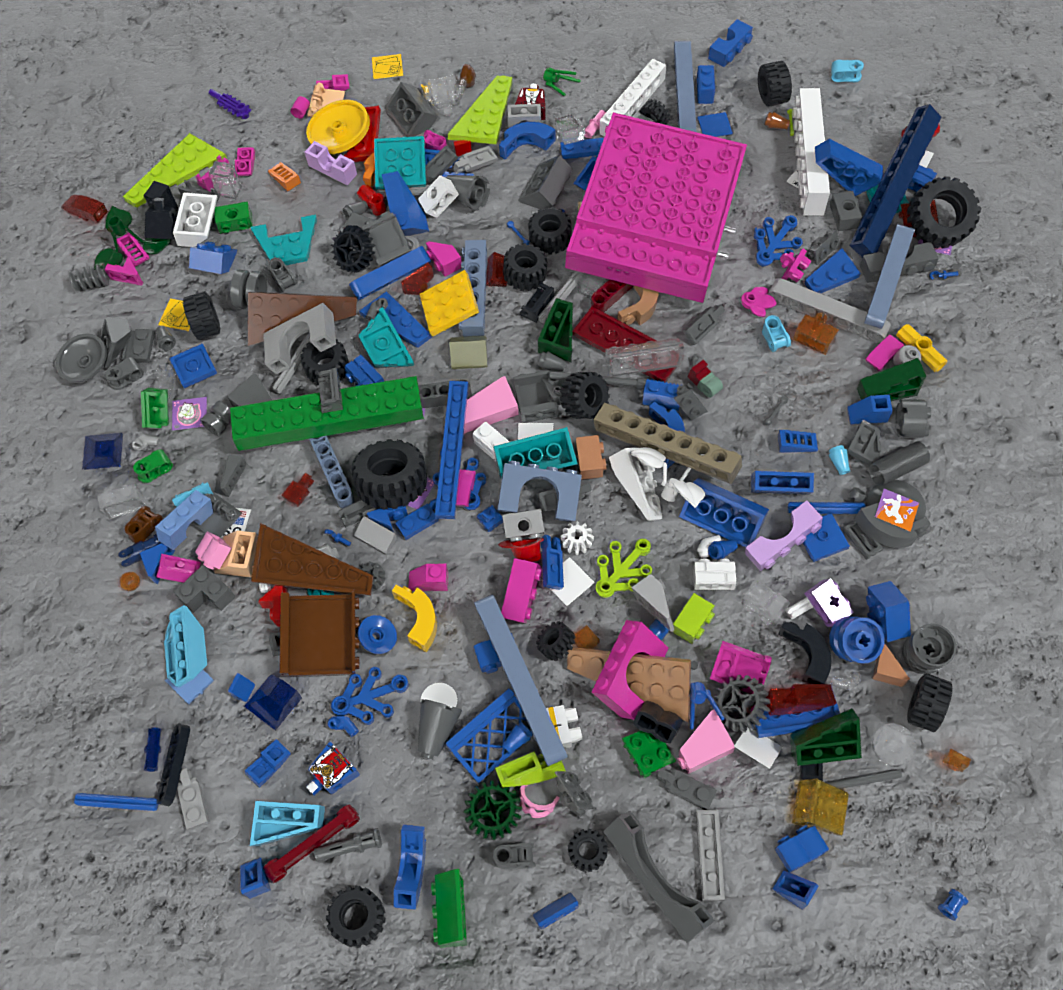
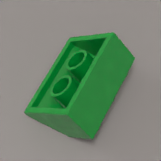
(449, 909)

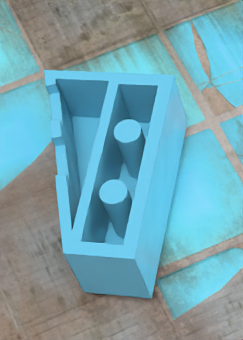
(284, 820)

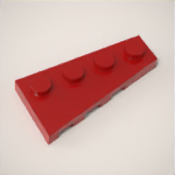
(366, 146)

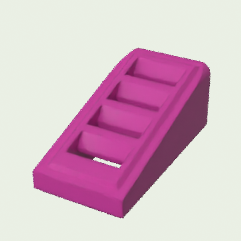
(126, 239)

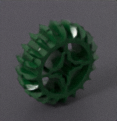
(498, 828)

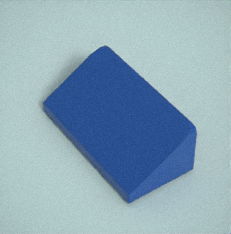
(556, 910)

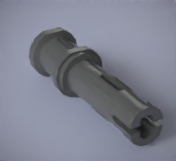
(358, 843)

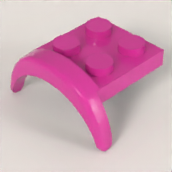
(740, 661)

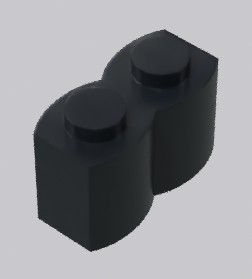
(661, 723)

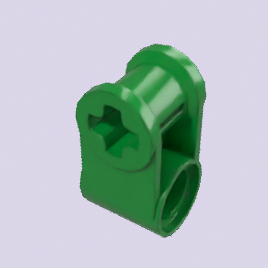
(154, 465)

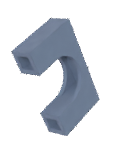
(565, 483)

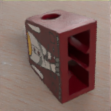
(532, 95)

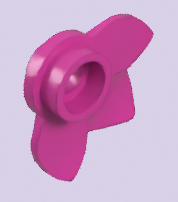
(758, 301)

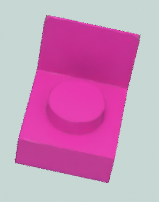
(124, 274)

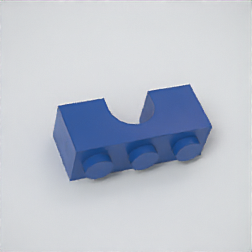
(737, 37)

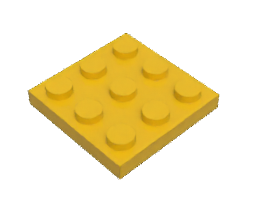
(449, 303)

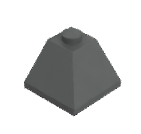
(115, 336)

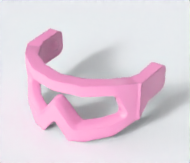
(531, 809)

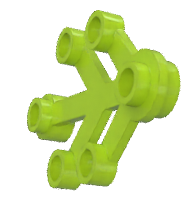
(622, 570)

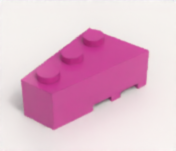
(521, 590)

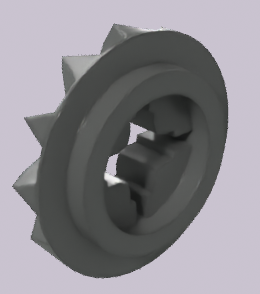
(378, 573)

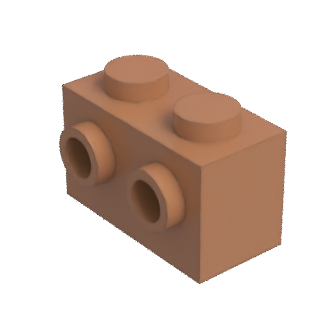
(589, 457)

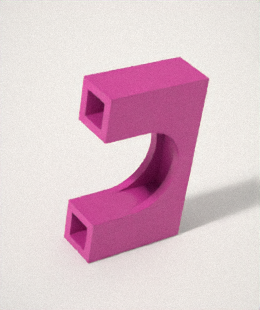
(612, 682)

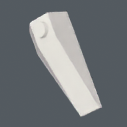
(638, 482)

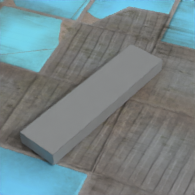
(710, 855)

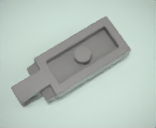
(475, 160)
(192, 801)

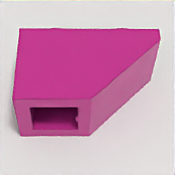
(444, 256)

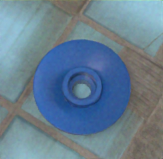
(382, 629)

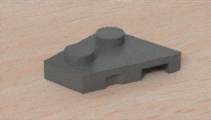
(866, 443)

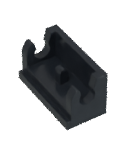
(537, 302)

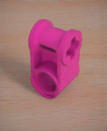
(434, 141)

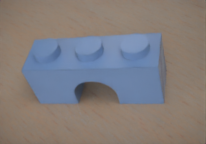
(173, 528)

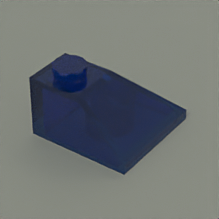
(102, 451)
(273, 701)

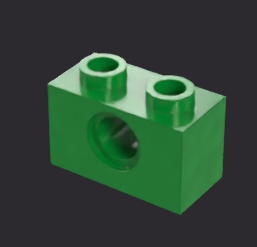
(233, 217)

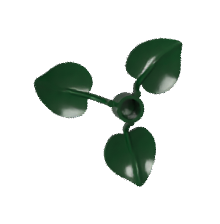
(117, 224)

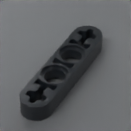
(173, 765)

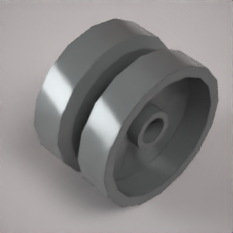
(246, 282)

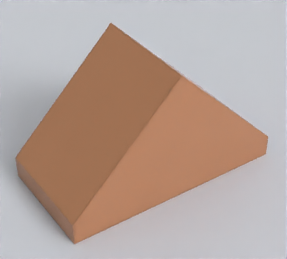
(889, 670)

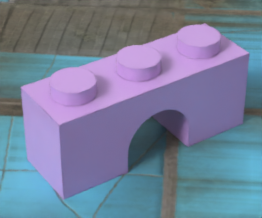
(341, 169)

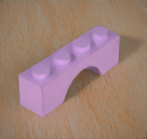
(765, 551)

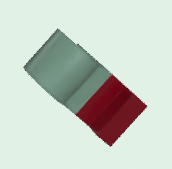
(705, 379)

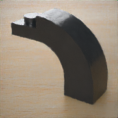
(815, 647)

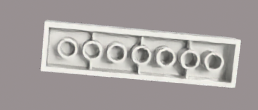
(808, 134)

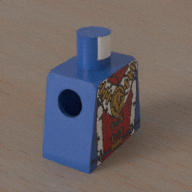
(331, 771)

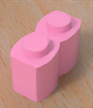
(212, 550)

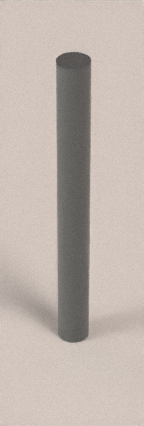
(866, 779)

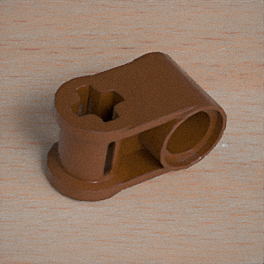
(144, 523)

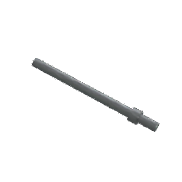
(639, 383)

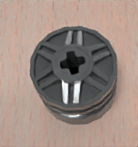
(938, 644)

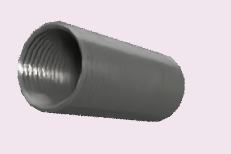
(899, 463)

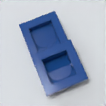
(269, 762)

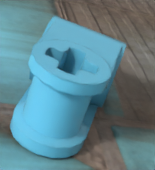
(845, 70)
(777, 336)

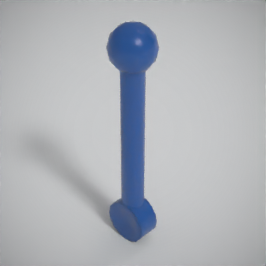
(510, 224)

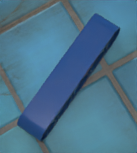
(389, 273)

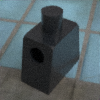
(160, 220)

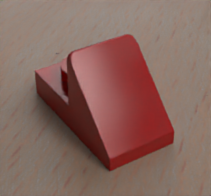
(272, 600)

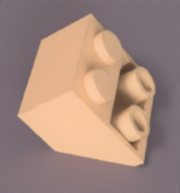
(241, 556)

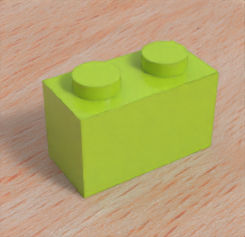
(693, 618)

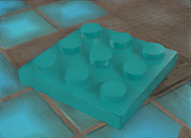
(401, 155)

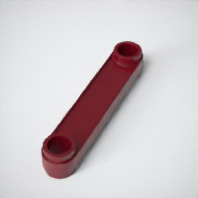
(277, 868)

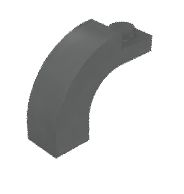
(887, 533)

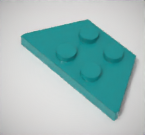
(384, 343)

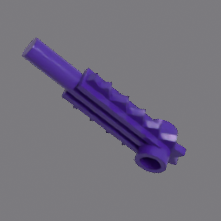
(238, 108)

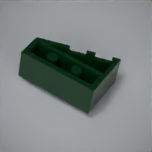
(557, 331)
(898, 382)
(828, 740)

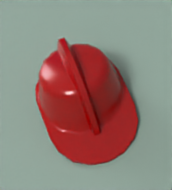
(525, 549)

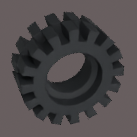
(655, 111)
(555, 641)
(592, 837)

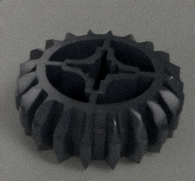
(357, 240)

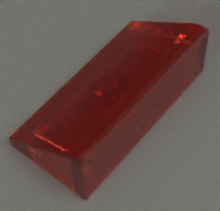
(495, 271)

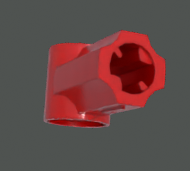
(373, 199)

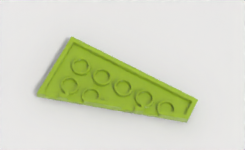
(485, 116)
(178, 165)

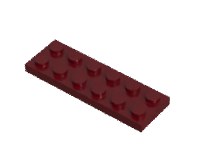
(607, 332)

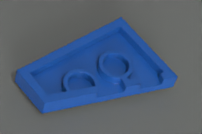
(833, 273)

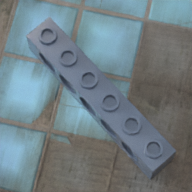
(476, 266)

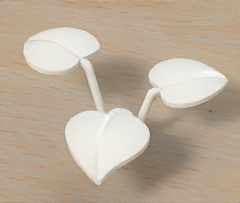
(688, 490)

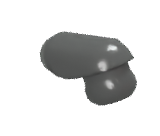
(375, 306)

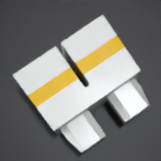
(560, 718)

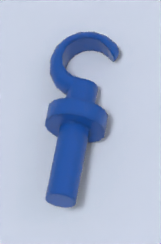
(945, 274)
(337, 537)

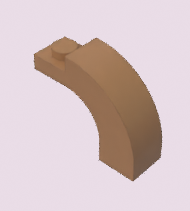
(642, 310)

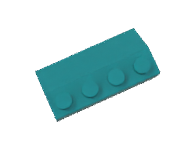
(545, 450)

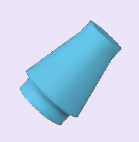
(840, 459)

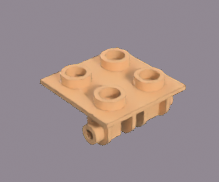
(322, 97)

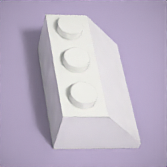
(194, 219)

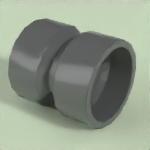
(217, 419)

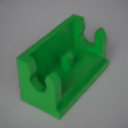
(154, 408)

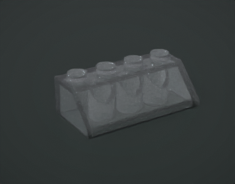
(644, 357)

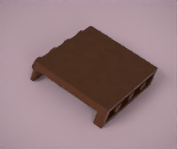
(318, 635)

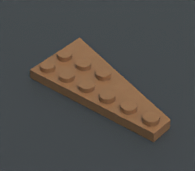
(649, 677)

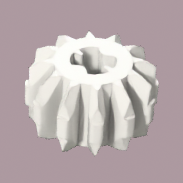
(580, 544)

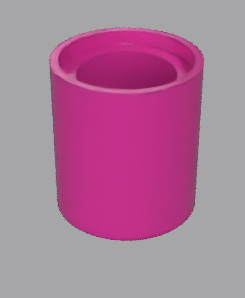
(300, 107)

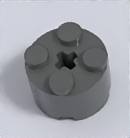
(912, 418)

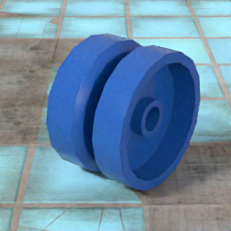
(856, 639)

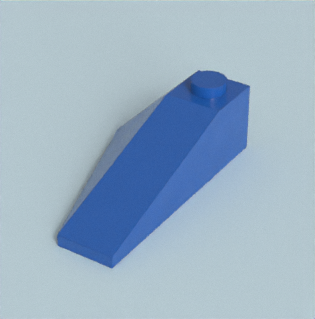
(404, 205)

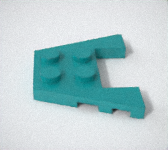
(290, 247)

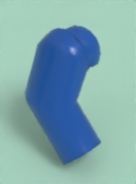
(343, 723)

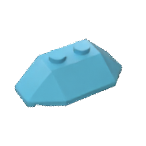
(184, 647)

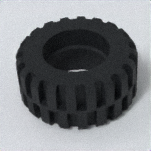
(959, 197)
(394, 489)

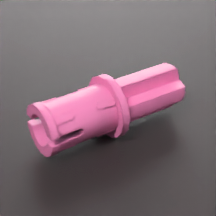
(594, 125)

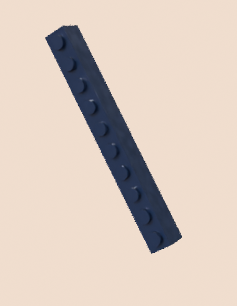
(895, 181)

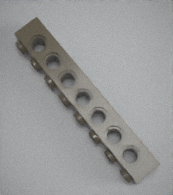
(636, 432)

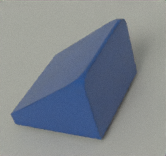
(241, 688)

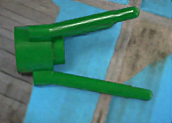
(552, 76)

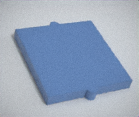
(194, 687)

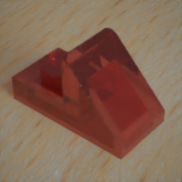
(417, 281)

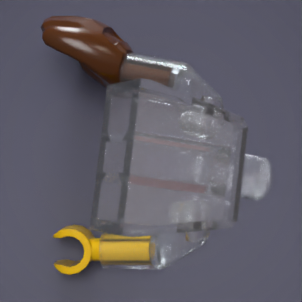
(448, 90)

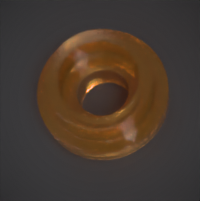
(128, 576)

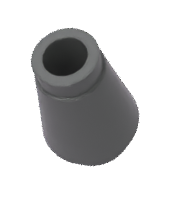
(358, 208)
(165, 338)
(551, 362)

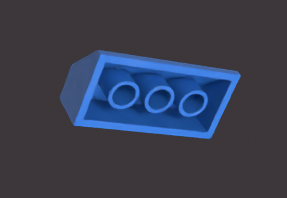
(726, 514)

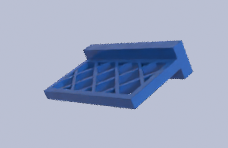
(477, 725)

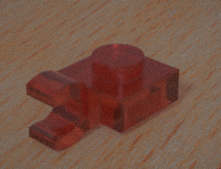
(298, 491)

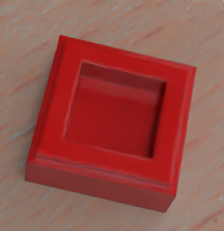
(462, 147)

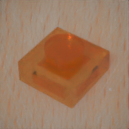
(586, 638)
(956, 760)

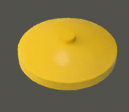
(339, 125)

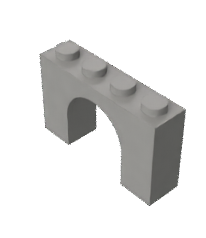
(279, 340)

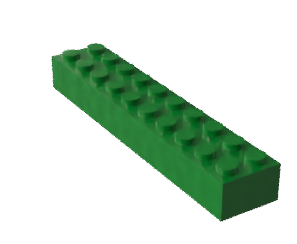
(302, 416)

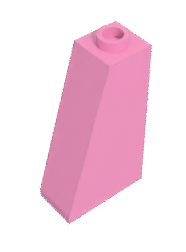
(490, 405)

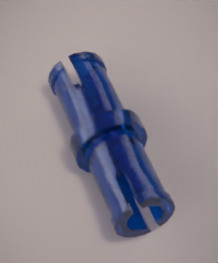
(152, 749)

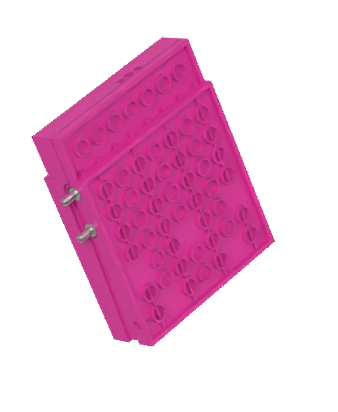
(656, 207)

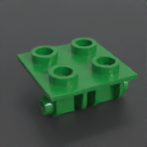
(647, 752)

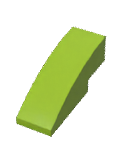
(527, 770)

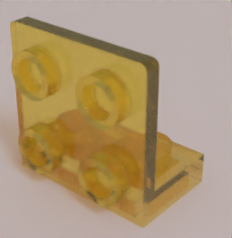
(820, 806)

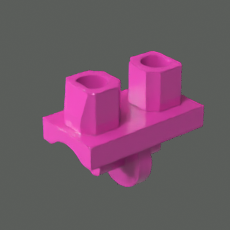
(793, 262)

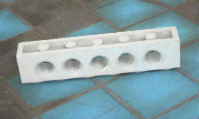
(637, 93)

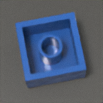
(889, 610)

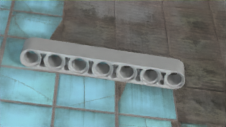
(837, 313)

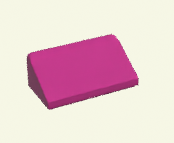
(176, 568)

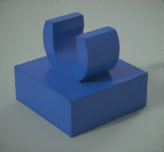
(490, 518)

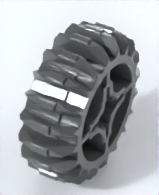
(758, 698)

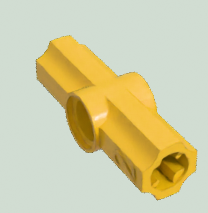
(929, 354)

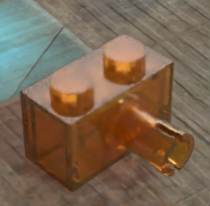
(816, 333)

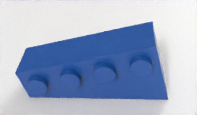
(848, 167)

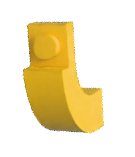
(425, 628)

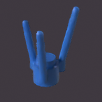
(697, 696)

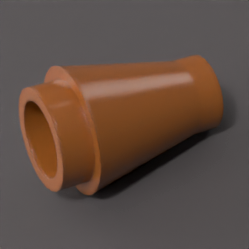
(776, 121)

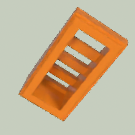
(293, 178)

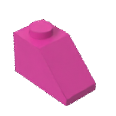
(429, 578)

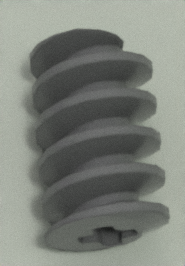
(89, 279)

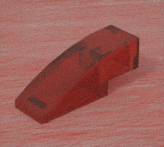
(85, 208)
(800, 698)

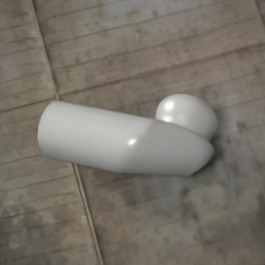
(146, 440)

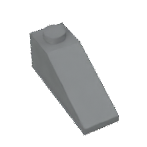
(652, 597)

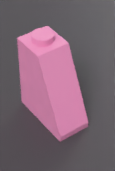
(706, 744)

